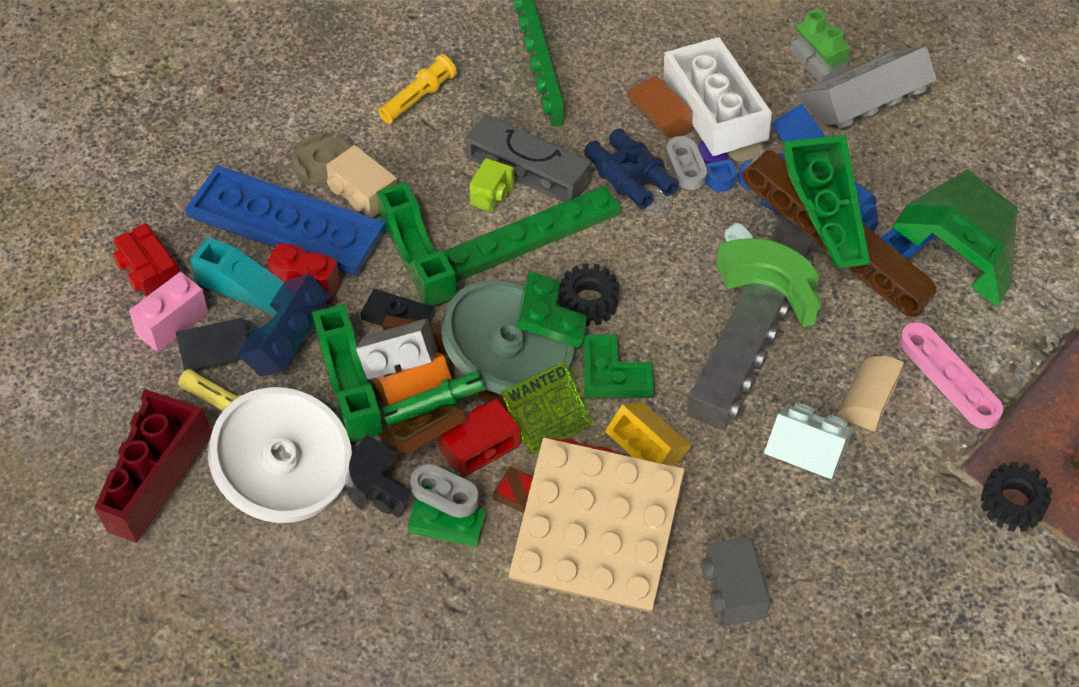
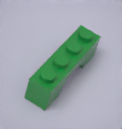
(426, 267)
(346, 375)

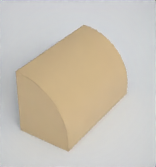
(871, 391)

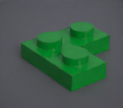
(543, 317)
(613, 379)
(439, 525)

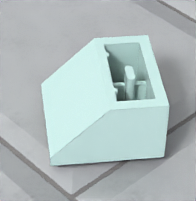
(809, 439)

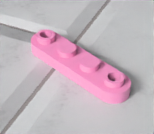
(951, 375)

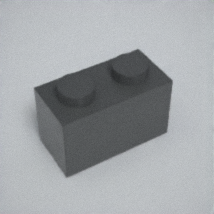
(736, 581)

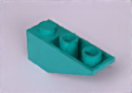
(234, 275)

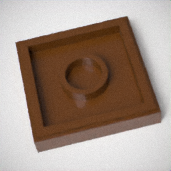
(421, 429)

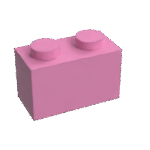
(167, 310)

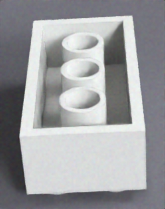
(722, 98)

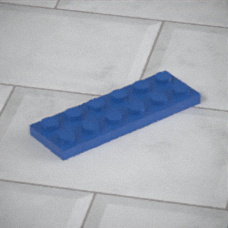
(285, 216)

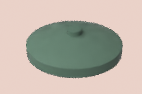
(483, 335)

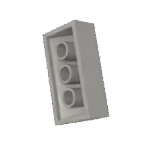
(870, 86)

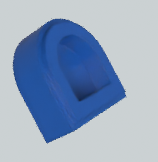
(721, 175)

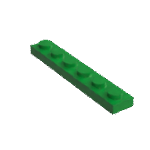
(540, 61)
(532, 232)

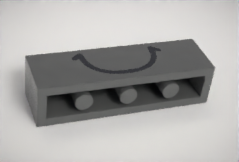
(534, 160)

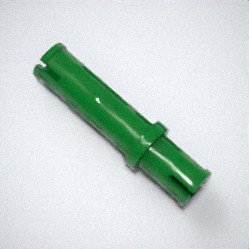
(447, 393)

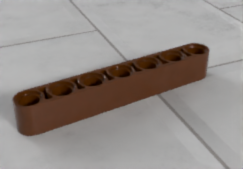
(888, 270)

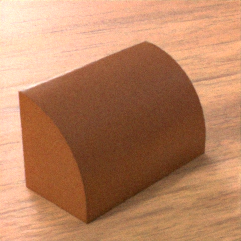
(662, 107)

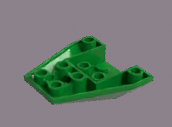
(972, 222)

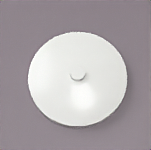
(279, 454)

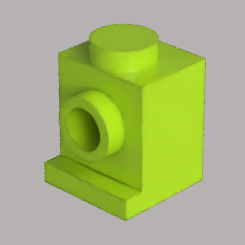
(491, 184)

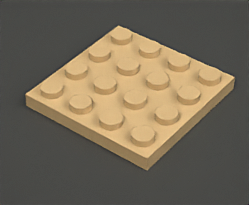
(597, 525)

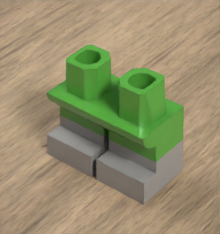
(820, 46)

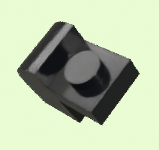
(368, 479)

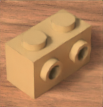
(358, 179)

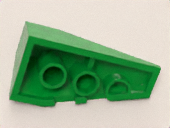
(827, 189)

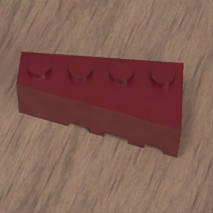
(151, 463)

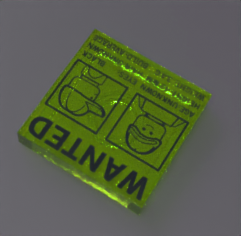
(546, 407)

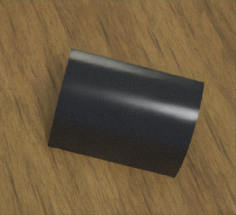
(211, 343)

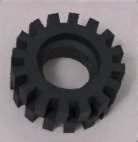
(590, 280)
(1012, 513)

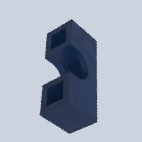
(274, 344)

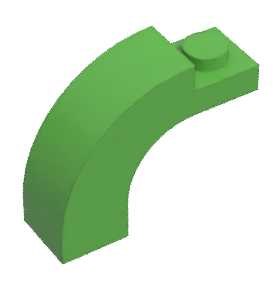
(774, 265)

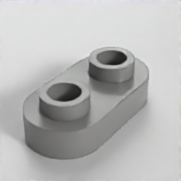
(686, 162)
(447, 490)

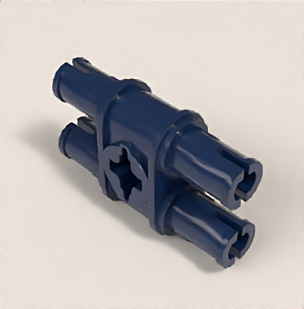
(631, 168)

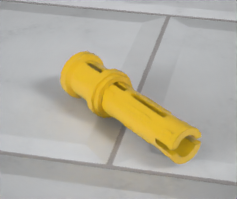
(426, 82)

